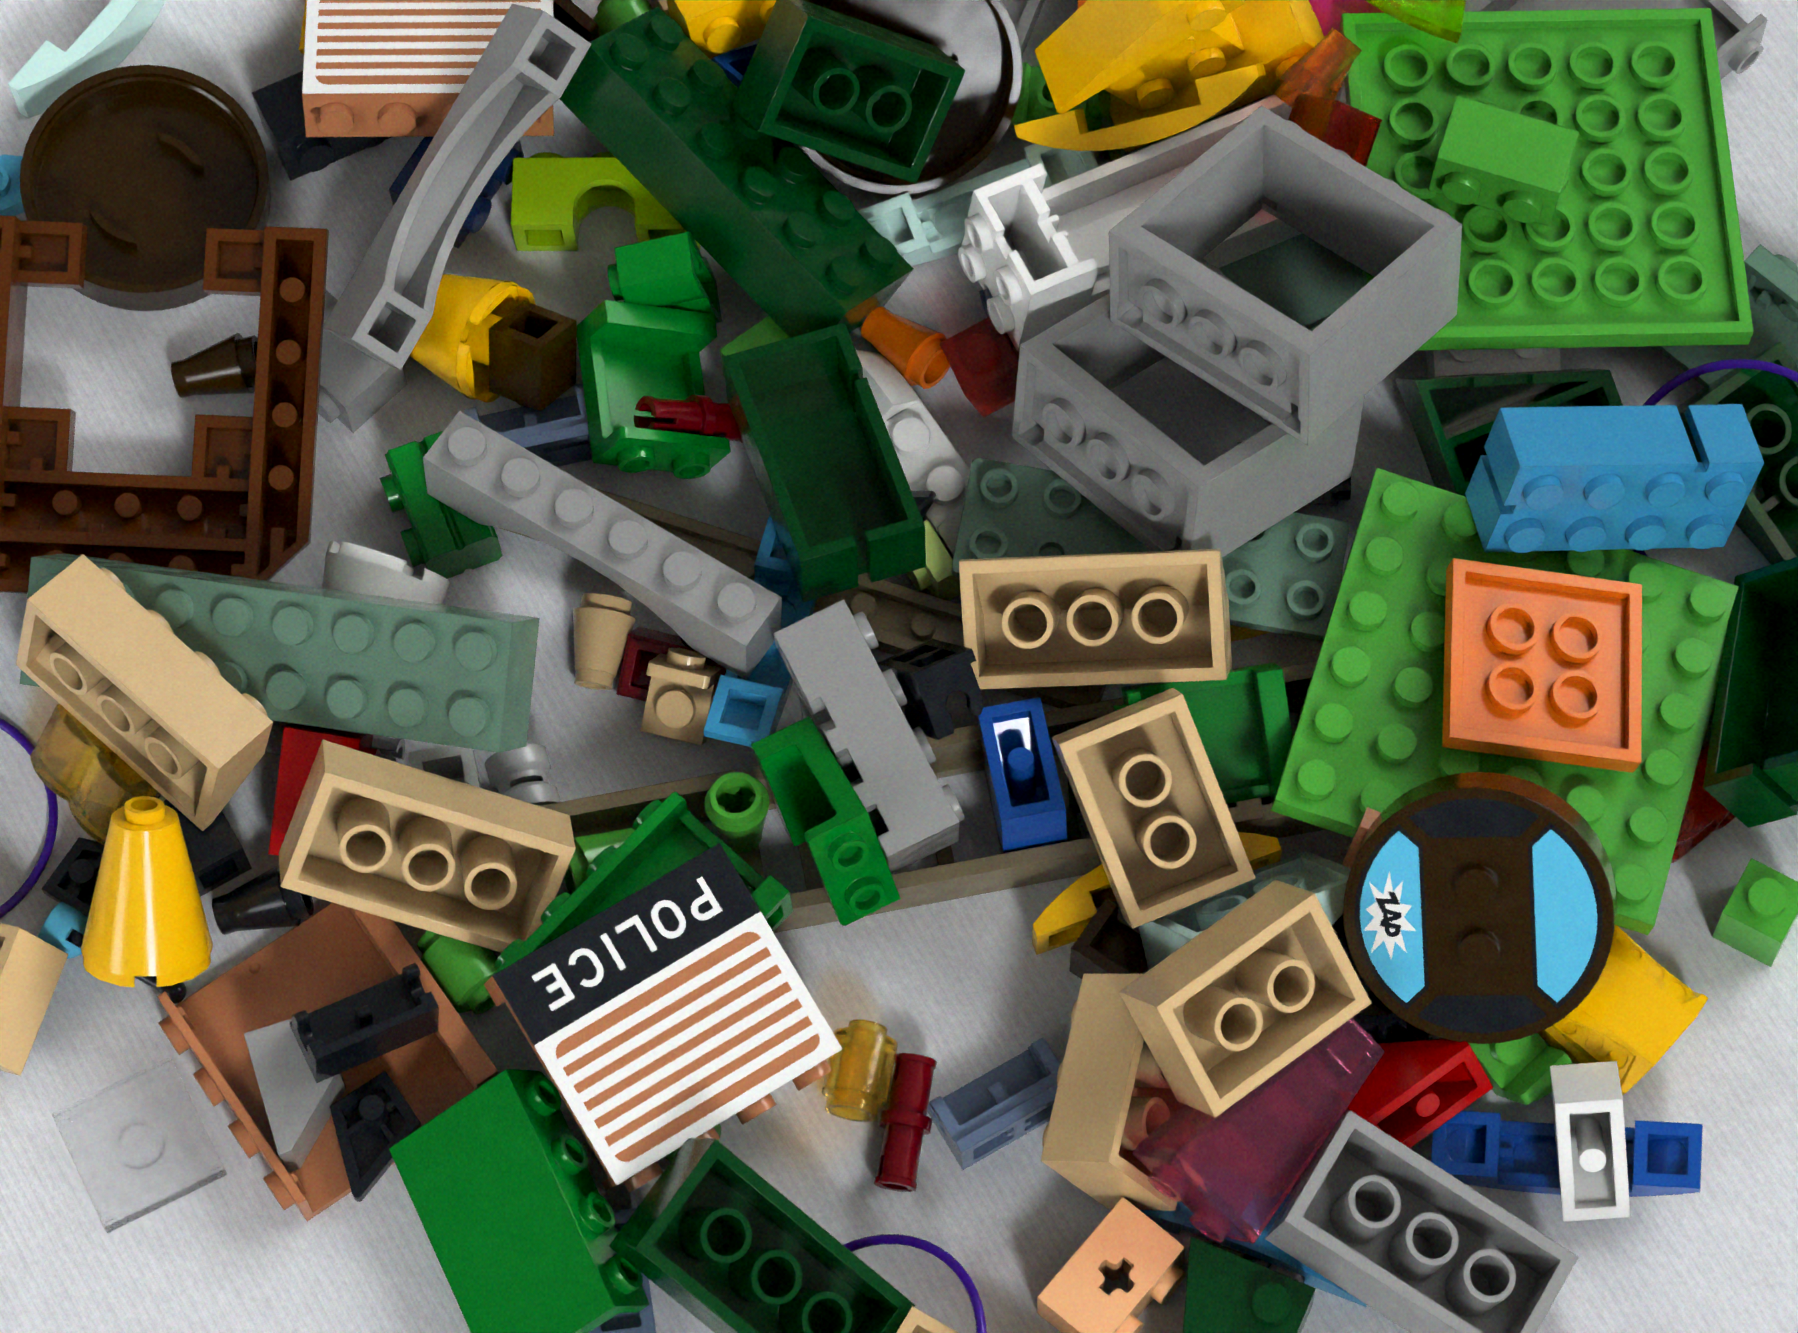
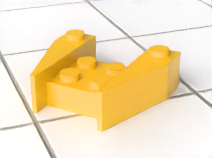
(1157, 48)

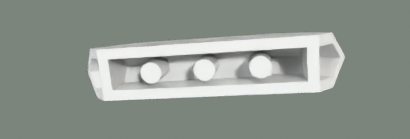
(921, 446)

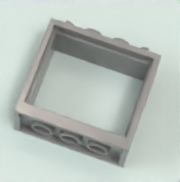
(1240, 342)
(1139, 472)

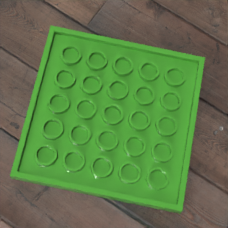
(1648, 204)
(1379, 683)

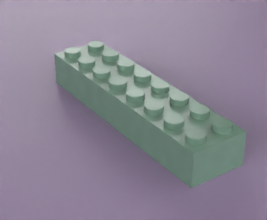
(344, 654)

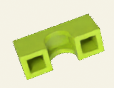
(558, 192)

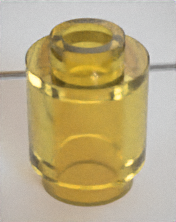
(860, 1071)

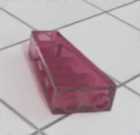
(1250, 1156)

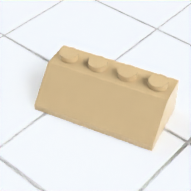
(1096, 618)
(142, 689)

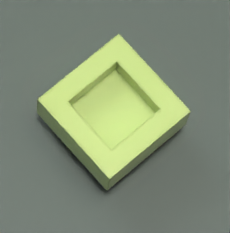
(938, 571)

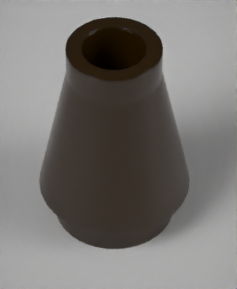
(219, 369)

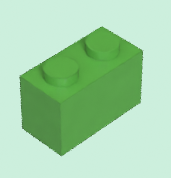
(1503, 161)

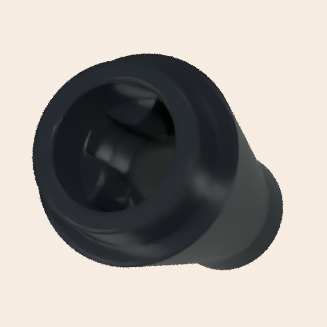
(261, 905)

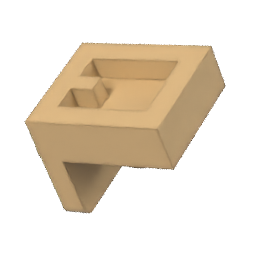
(679, 695)

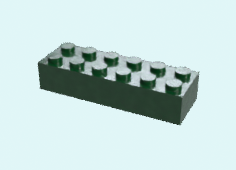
(735, 189)

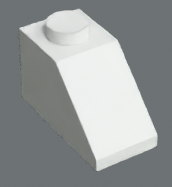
(1590, 1141)

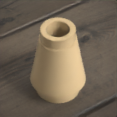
(600, 638)

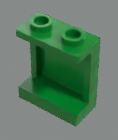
(636, 354)
(1240, 725)
(827, 814)

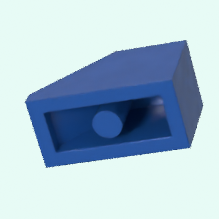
(1022, 775)

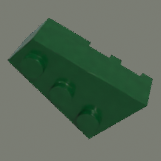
(1458, 411)
(1240, 1295)

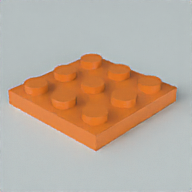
(1542, 665)

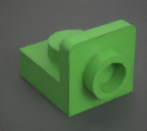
(1520, 1067)

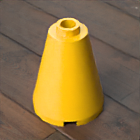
(458, 333)
(146, 902)

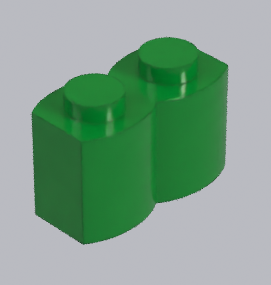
(665, 275)

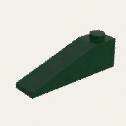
(1772, 411)

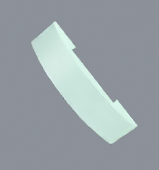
(96, 50)
(935, 223)

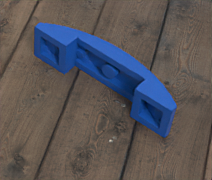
(1523, 1155)

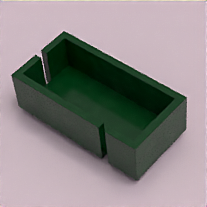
(821, 467)
(1756, 706)

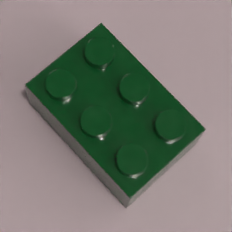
(848, 88)

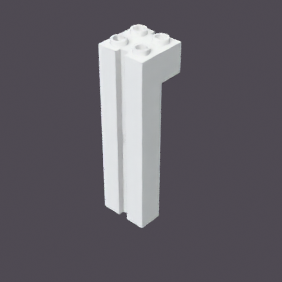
(1050, 246)

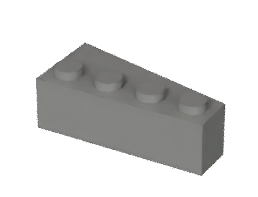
(868, 733)

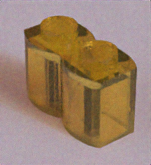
(85, 773)

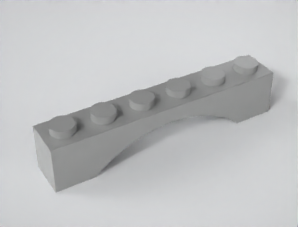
(505, 94)
(689, 590)

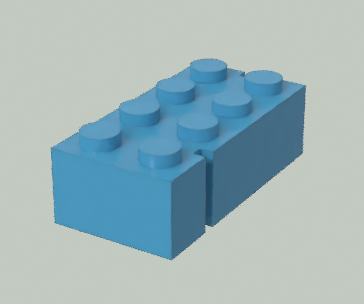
(1612, 478)

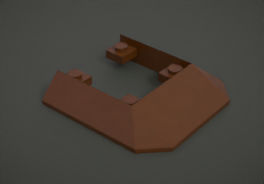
(250, 476)

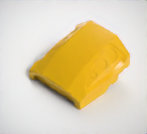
(1628, 1014)

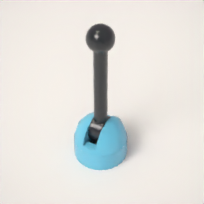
(65, 931)

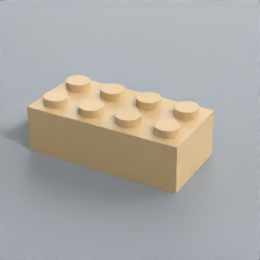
(424, 849)

